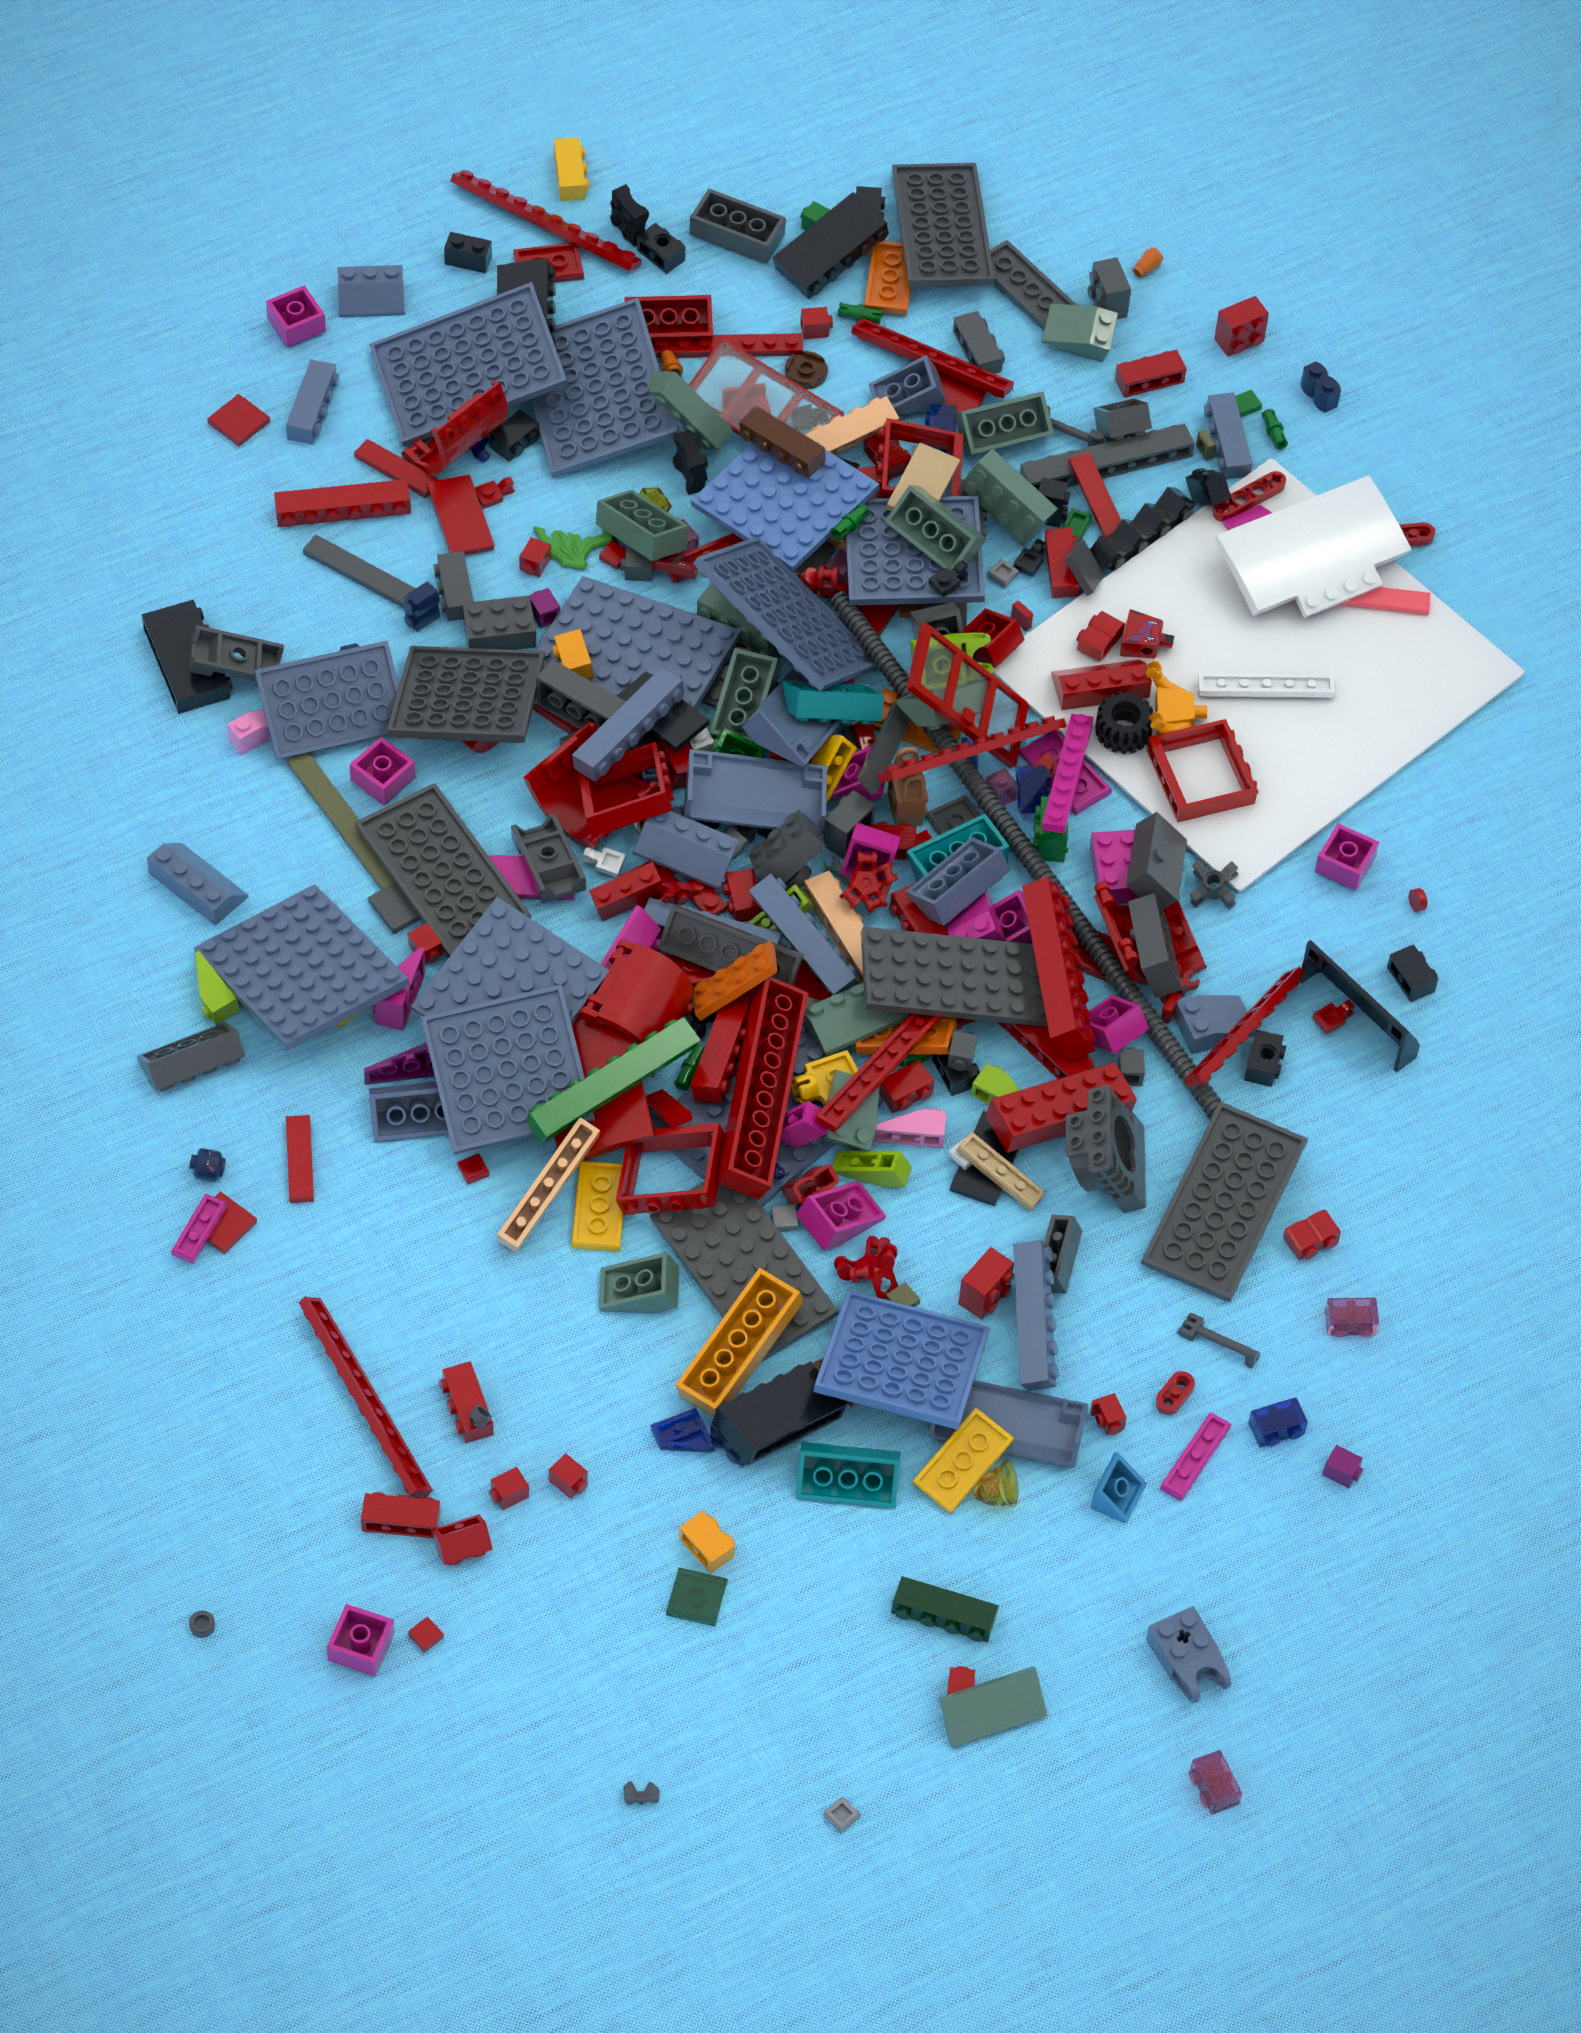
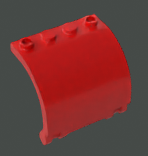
(461, 432)
(558, 790)
(1119, 924)
(640, 993)

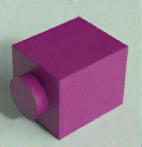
(544, 607)
(1343, 1466)

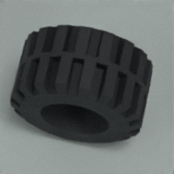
(1119, 736)

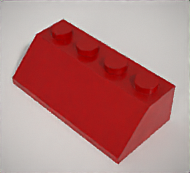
(677, 316)
(1094, 683)

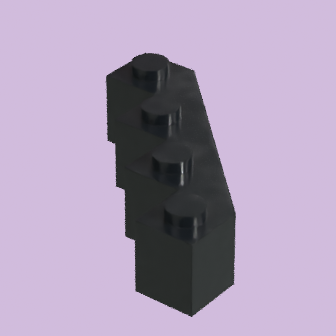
(1147, 527)

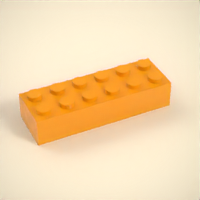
(739, 1342)

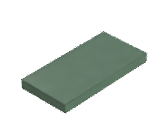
(992, 1706)

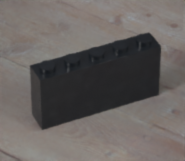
(831, 245)
(540, 274)
(170, 640)
(776, 1414)

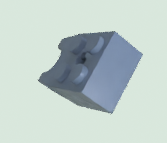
(1188, 1652)

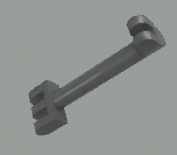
(1092, 438)
(1194, 1326)

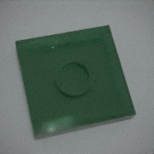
(696, 1597)

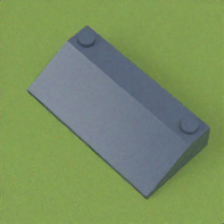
(780, 732)
(752, 790)
(1041, 1424)

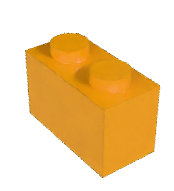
(573, 653)
(707, 1541)

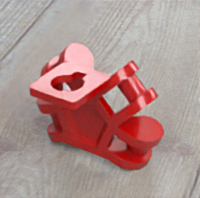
(815, 582)
(867, 883)
(871, 1267)

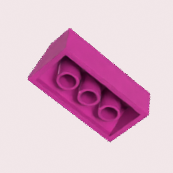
(638, 929)

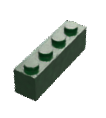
(944, 1609)

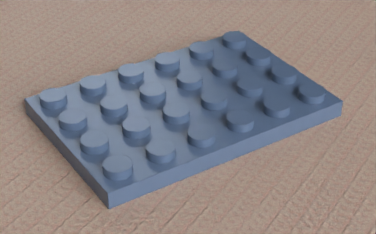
(328, 699)

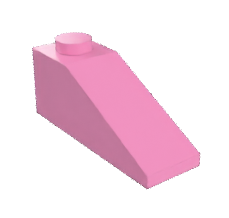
(248, 731)
(917, 1128)

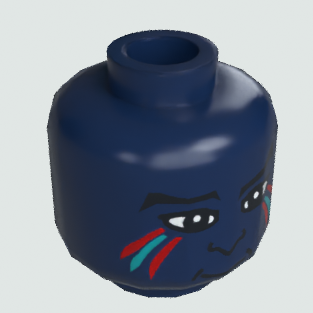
(207, 1164)

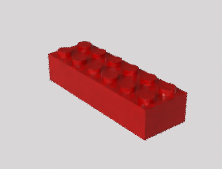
(1041, 1110)

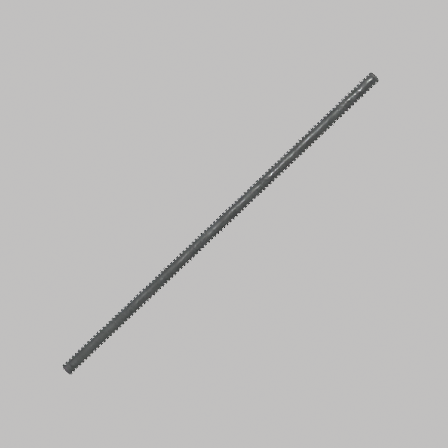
(1030, 857)

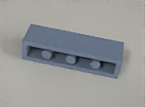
(312, 402)
(1228, 435)

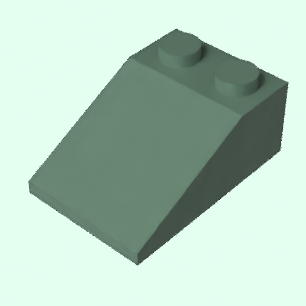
(1080, 329)
(860, 1128)
(640, 1285)

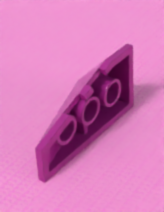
(404, 1066)

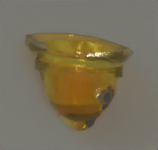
(999, 1486)

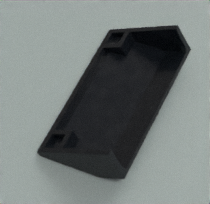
(1318, 962)

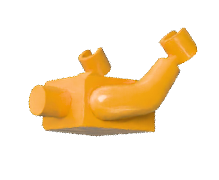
(1173, 704)

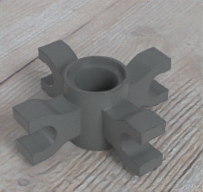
(1213, 876)

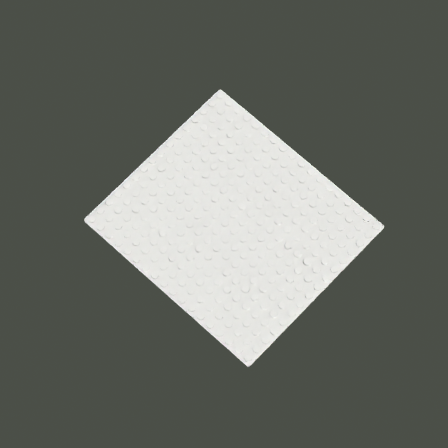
(1395, 679)

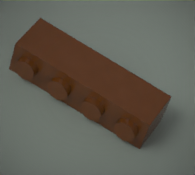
(782, 441)

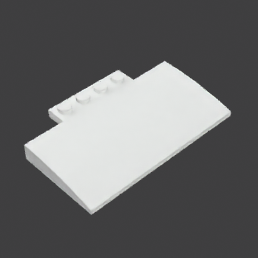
(1315, 550)

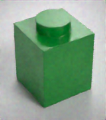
(812, 214)

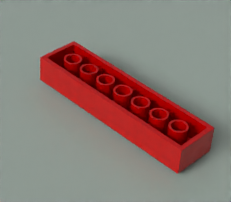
(1059, 968)

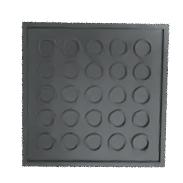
(466, 694)

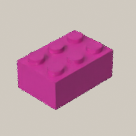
(1111, 860)

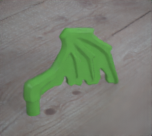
(571, 549)

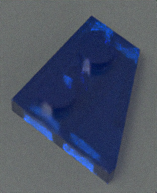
(683, 1433)

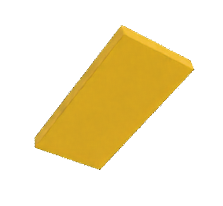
(597, 1214)
(963, 1460)

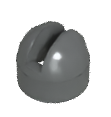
(480, 1416)

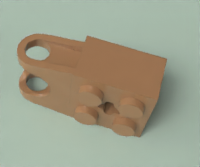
(908, 794)

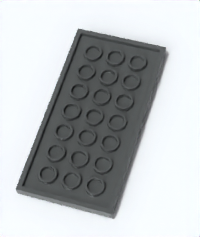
(942, 225)
(436, 863)
(951, 977)
(1224, 1201)
(728, 1246)

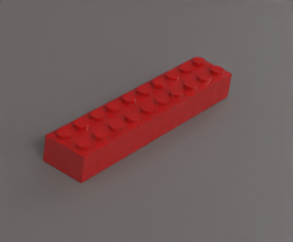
(762, 1088)

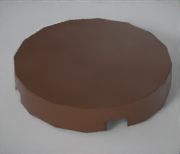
(806, 369)

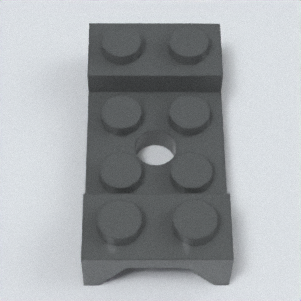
(214, 650)
(552, 875)

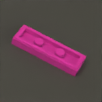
(199, 1228)

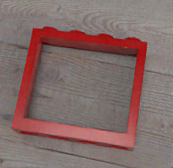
(916, 434)
(1195, 735)
(635, 810)
(671, 1139)

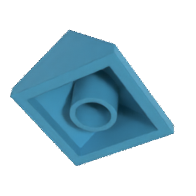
(1118, 1489)

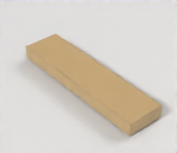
(1000, 1171)

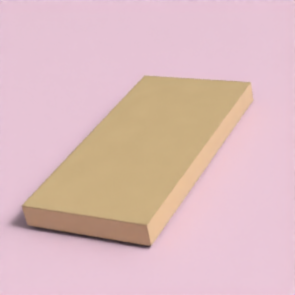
(927, 469)

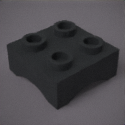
(627, 214)
(690, 461)

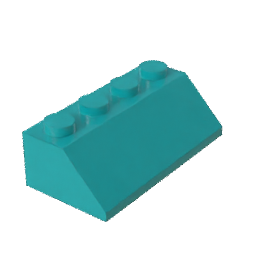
(838, 702)
(932, 852)
(848, 1474)

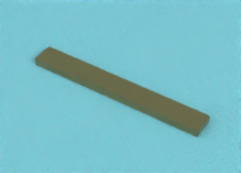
(338, 814)

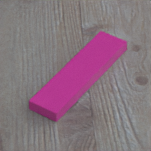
(1195, 1456)

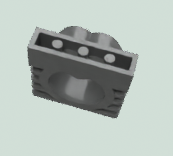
(1108, 1149)

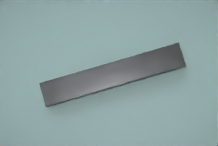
(357, 570)
(884, 748)

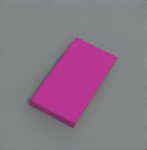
(1090, 786)
(518, 876)

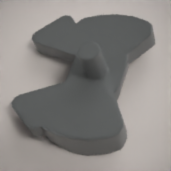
(632, 1796)

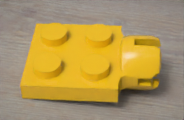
(818, 1077)

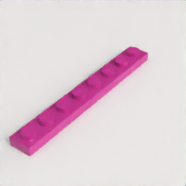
(1067, 773)

